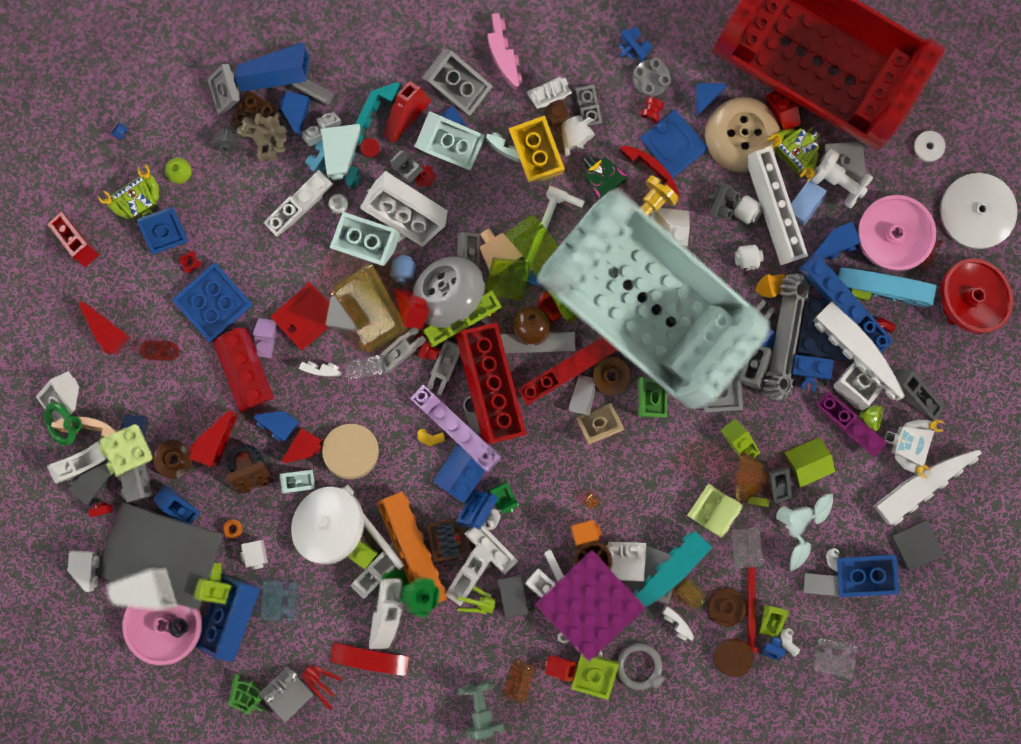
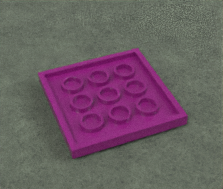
(590, 605)

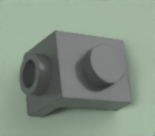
(405, 166)

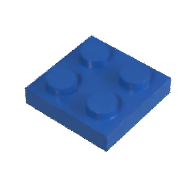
(162, 230)

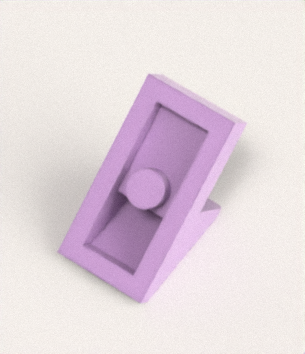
(264, 337)

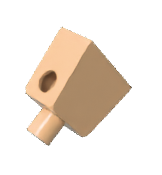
(497, 247)

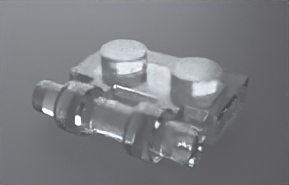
(835, 664)

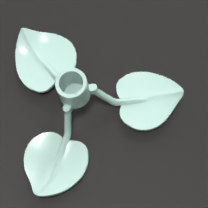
(796, 523)

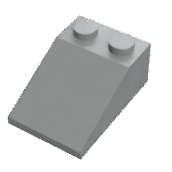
(457, 81)

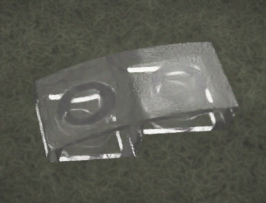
(365, 367)

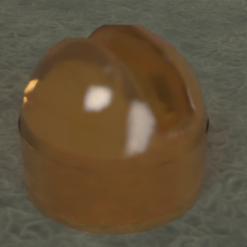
(590, 500)

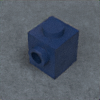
(140, 421)

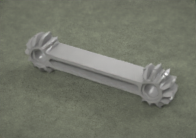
(778, 379)

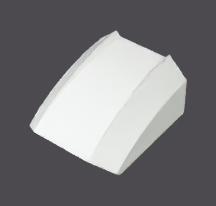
(857, 387)

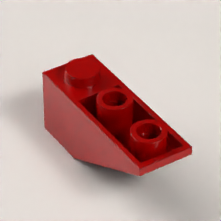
(406, 108)

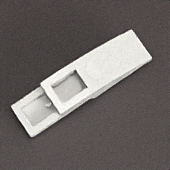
(298, 204)
(388, 614)

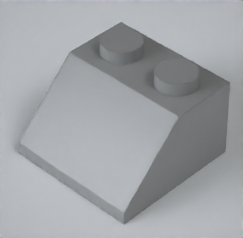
(135, 484)

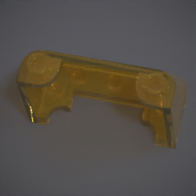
(369, 308)

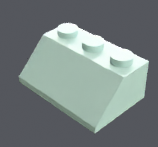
(365, 239)

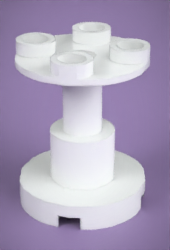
(834, 173)

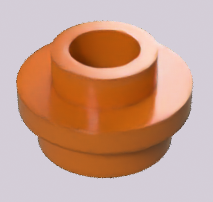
(226, 529)

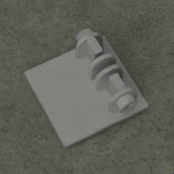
(286, 694)

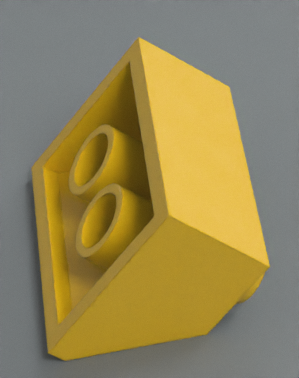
(537, 150)

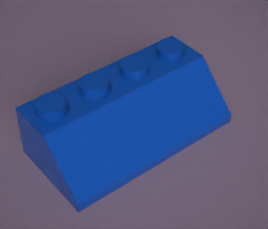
(227, 622)

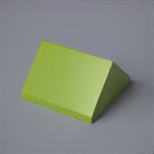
(810, 461)

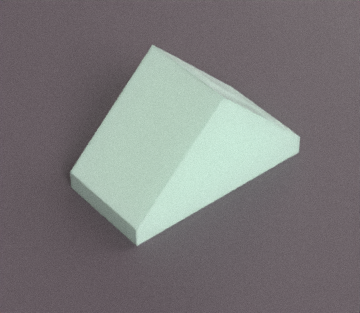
(297, 481)

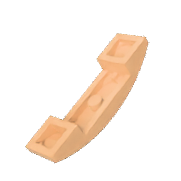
(87, 423)

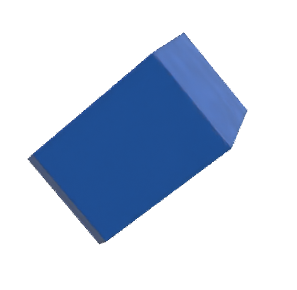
(705, 94)

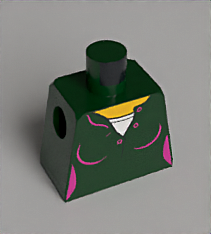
(602, 176)

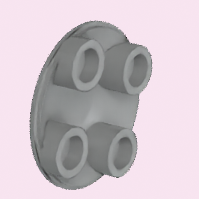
(651, 77)

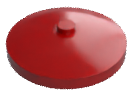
(976, 296)

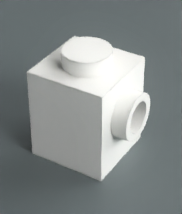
(254, 554)

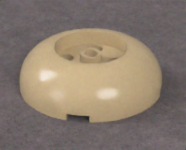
(726, 117)

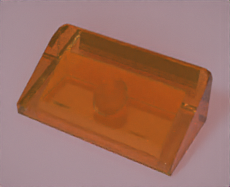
(519, 681)

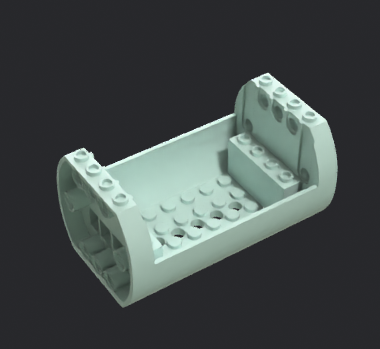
(712, 325)

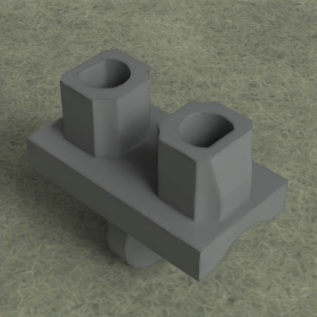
(720, 200)

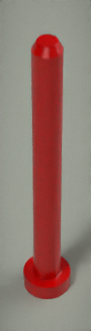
(751, 610)

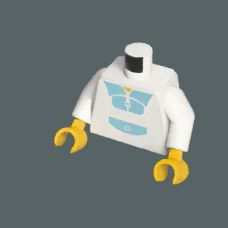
(912, 444)

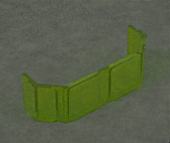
(536, 248)

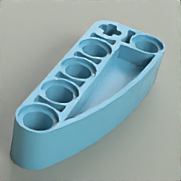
(889, 286)

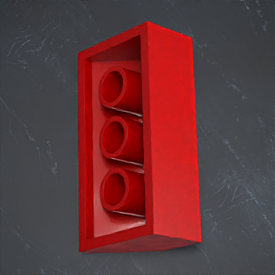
(243, 369)

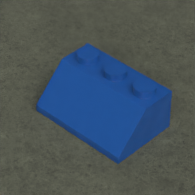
(459, 474)

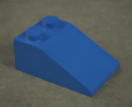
(868, 575)

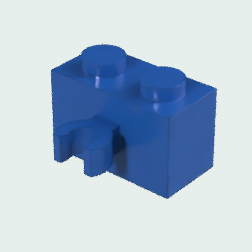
(812, 369)

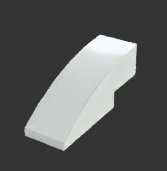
(469, 574)
(372, 575)

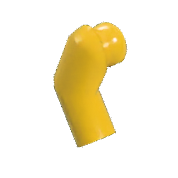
(428, 439)

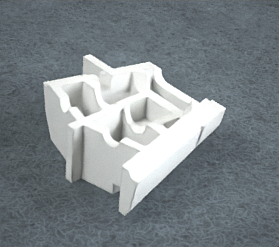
(576, 133)

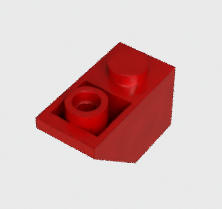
(784, 109)

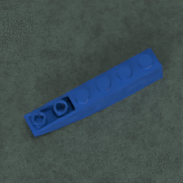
(835, 291)

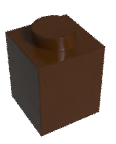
(556, 113)

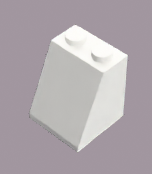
(143, 590)

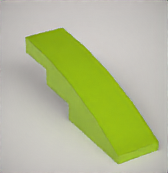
(486, 306)

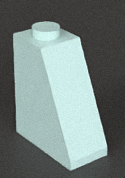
(339, 148)

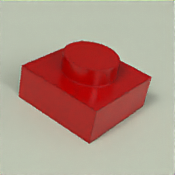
(100, 509)

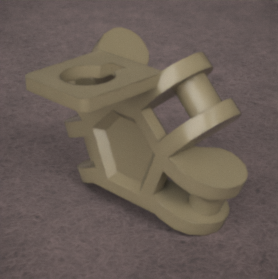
(265, 133)

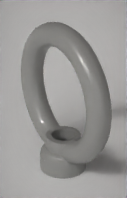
(654, 680)

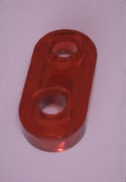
(160, 350)

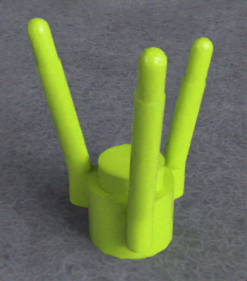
(485, 604)

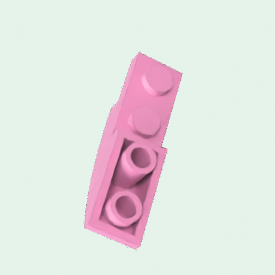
(504, 59)

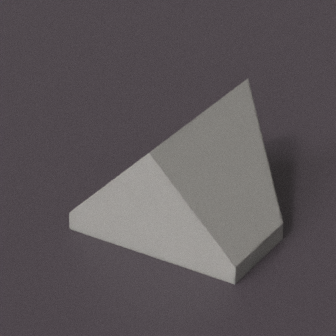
(338, 317)

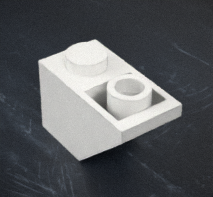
(82, 567)

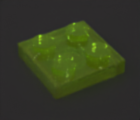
(507, 278)

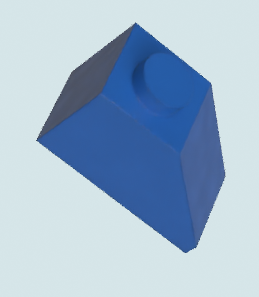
(295, 109)
(176, 505)

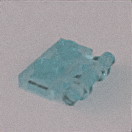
(272, 601)

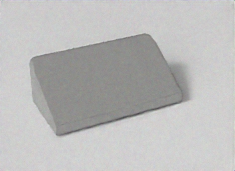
(314, 91)
(469, 247)

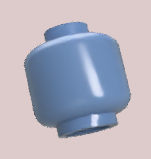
(402, 269)

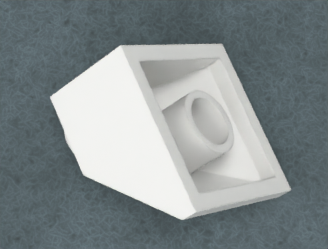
(674, 223)
(62, 390)

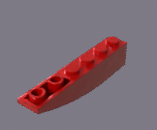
(566, 370)

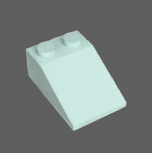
(449, 141)

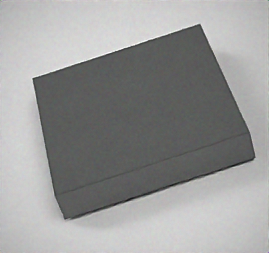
(917, 545)

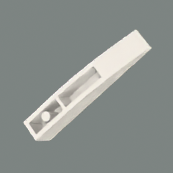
(859, 347)
(915, 489)

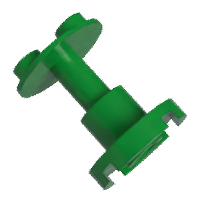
(419, 595)

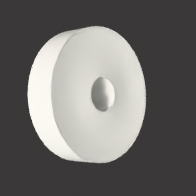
(935, 140)

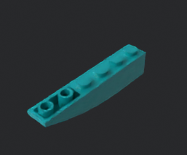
(675, 569)

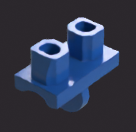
(629, 38)

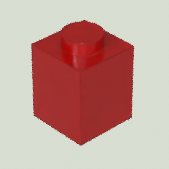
(560, 668)

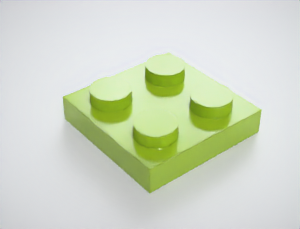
(595, 676)

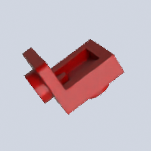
(549, 306)

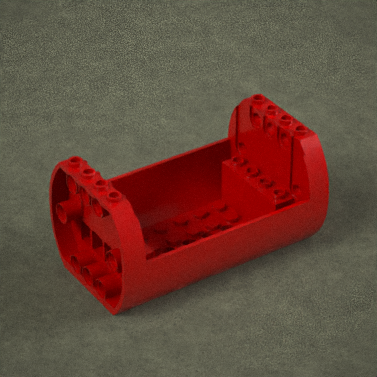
(879, 54)

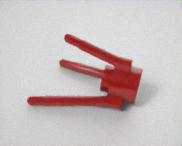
(312, 676)

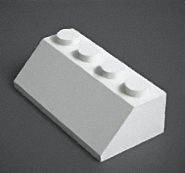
(404, 209)

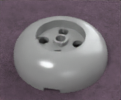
(447, 300)

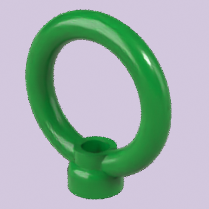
(76, 424)

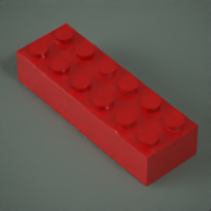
(490, 383)

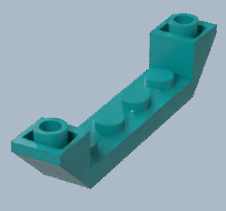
(386, 93)

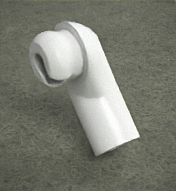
(492, 519)
(832, 556)
(786, 643)

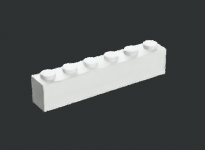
(776, 206)

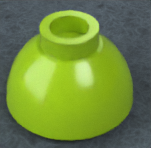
(178, 170)
(872, 416)

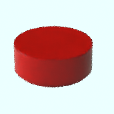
(369, 147)

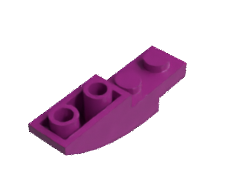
(850, 424)

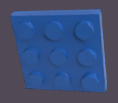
(212, 302)

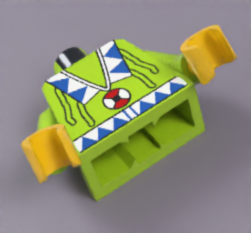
(798, 149)
(136, 198)

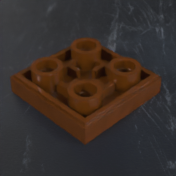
(250, 106)

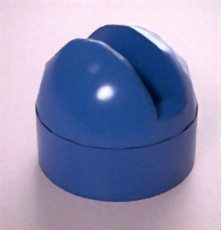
(118, 131)

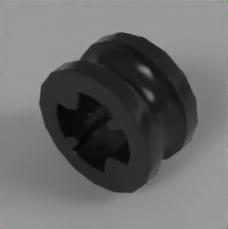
(174, 631)

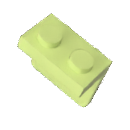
(125, 450)
(715, 510)

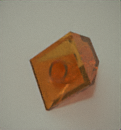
(749, 477)

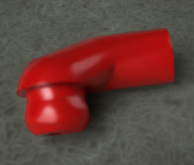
(885, 324)

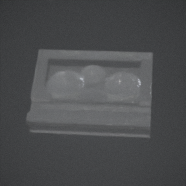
(746, 547)

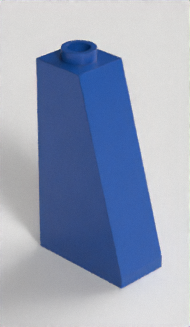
(274, 69)

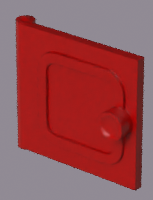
(307, 313)

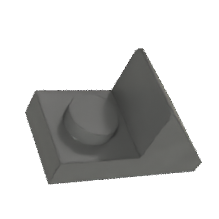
(780, 484)

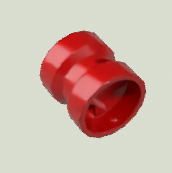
(652, 109)

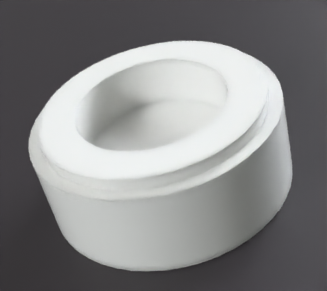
(338, 203)

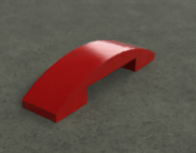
(633, 154)
(369, 659)

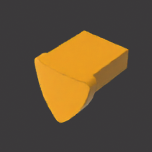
(769, 285)

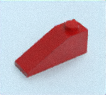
(73, 240)
(411, 308)
(105, 332)

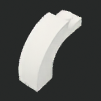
(77, 464)

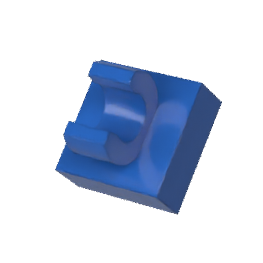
(773, 649)

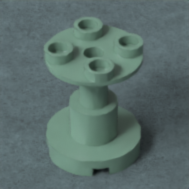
(482, 717)

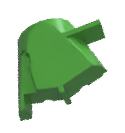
(244, 695)

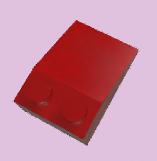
(212, 443)

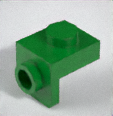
(506, 501)

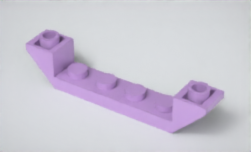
(455, 428)

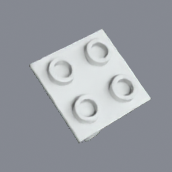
(549, 92)
(628, 560)

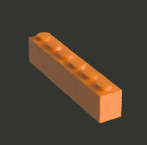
(408, 540)

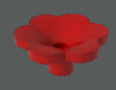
(426, 180)

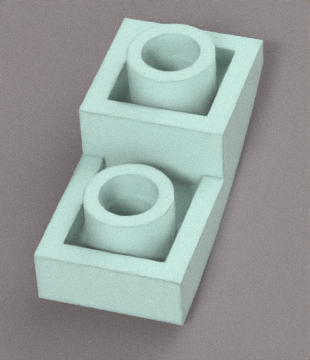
(498, 143)

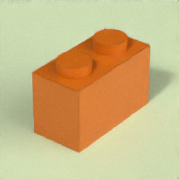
(585, 532)

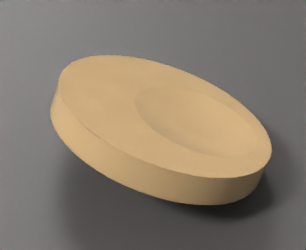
(350, 451)

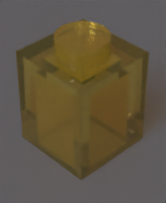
(691, 594)

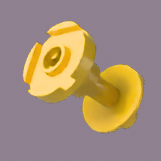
(657, 196)

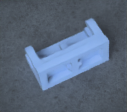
(807, 201)

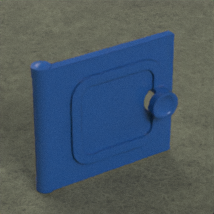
(675, 147)

